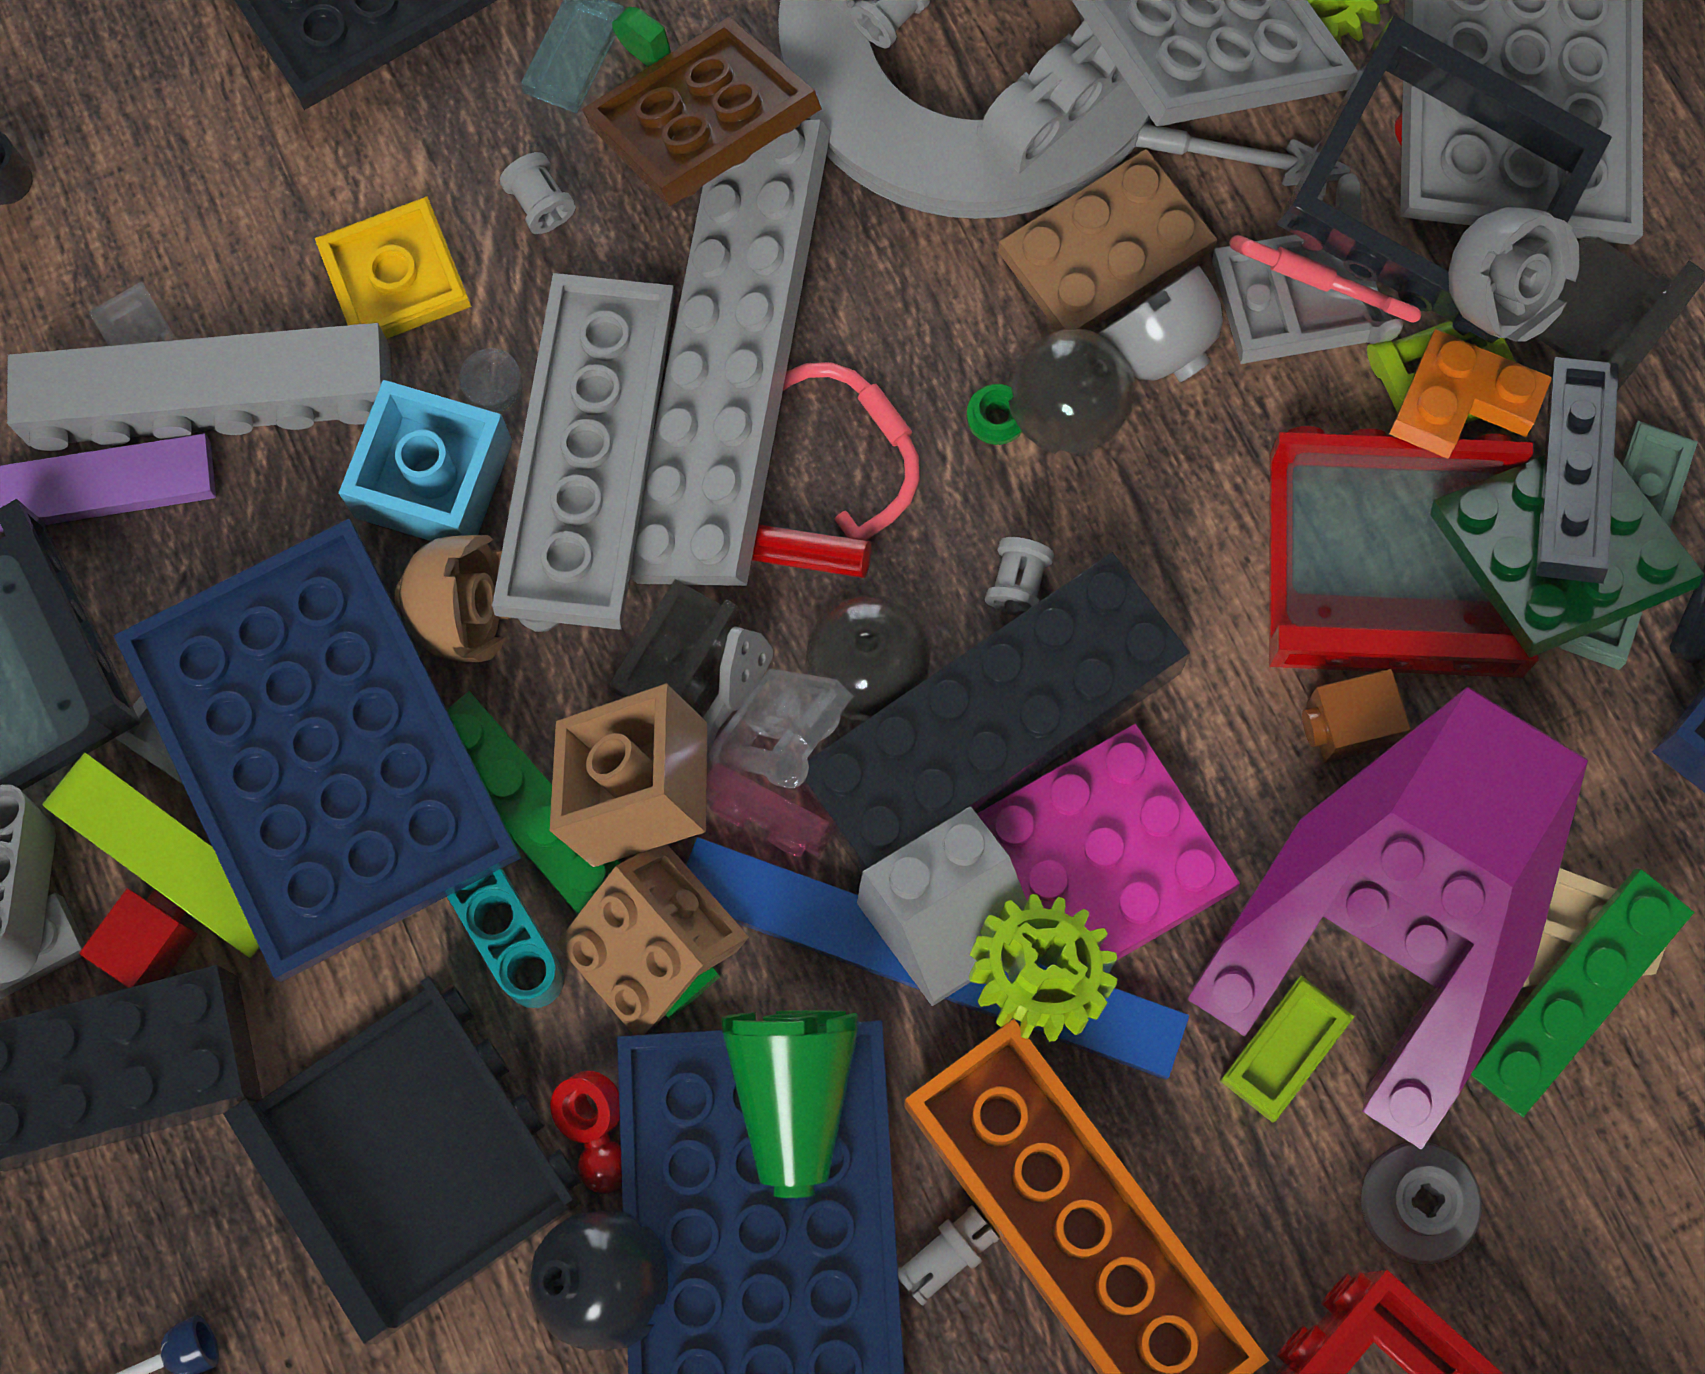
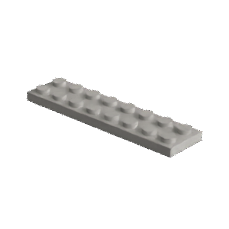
(729, 365)

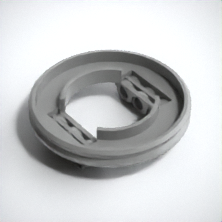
(1029, 152)

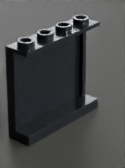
(406, 1162)

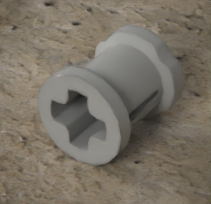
(882, 18)
(537, 192)
(1018, 554)

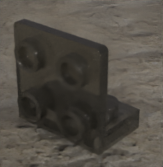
(1617, 308)

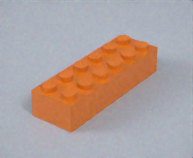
(1076, 1216)

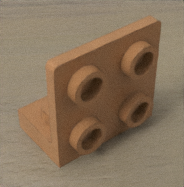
(649, 936)

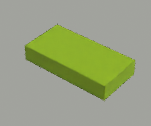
(1287, 1049)

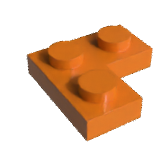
(1465, 380)

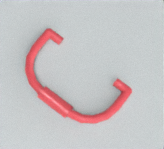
(1321, 276)
(890, 424)

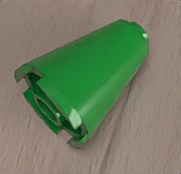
(791, 1091)

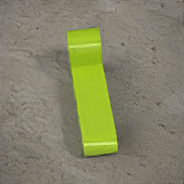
(151, 847)

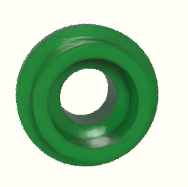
(987, 399)

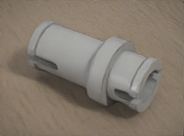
(947, 1254)

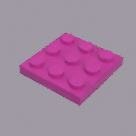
(1112, 842)

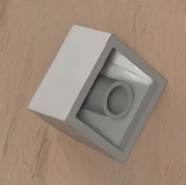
(936, 898)

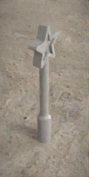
(1180, 142)

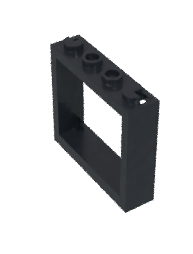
(1473, 92)

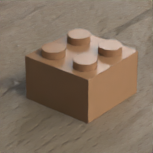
(629, 776)

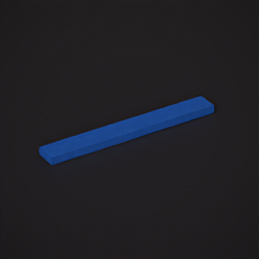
(834, 925)

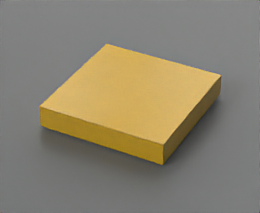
(393, 269)

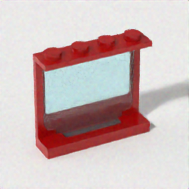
(1364, 566)

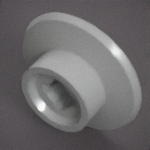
(1405, 1229)

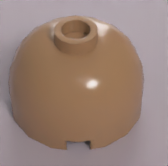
(450, 598)

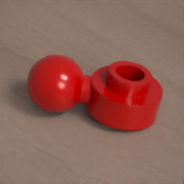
(577, 1120)

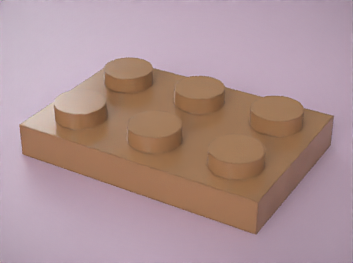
(1107, 244)

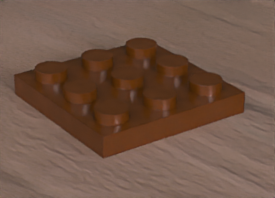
(701, 110)

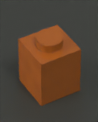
(1355, 716)

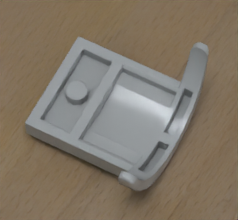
(1285, 317)

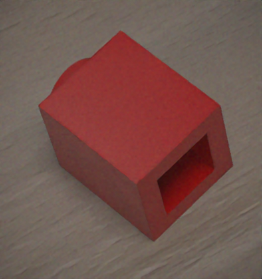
(139, 939)

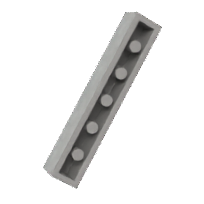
(196, 386)

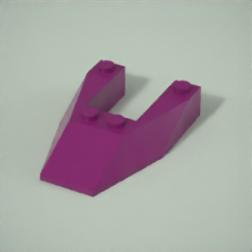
(1437, 863)

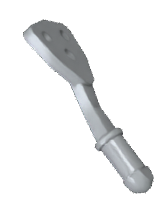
(741, 669)

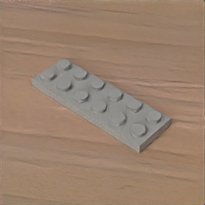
(585, 452)

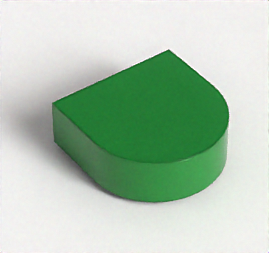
(641, 35)

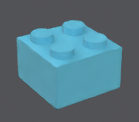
(425, 464)

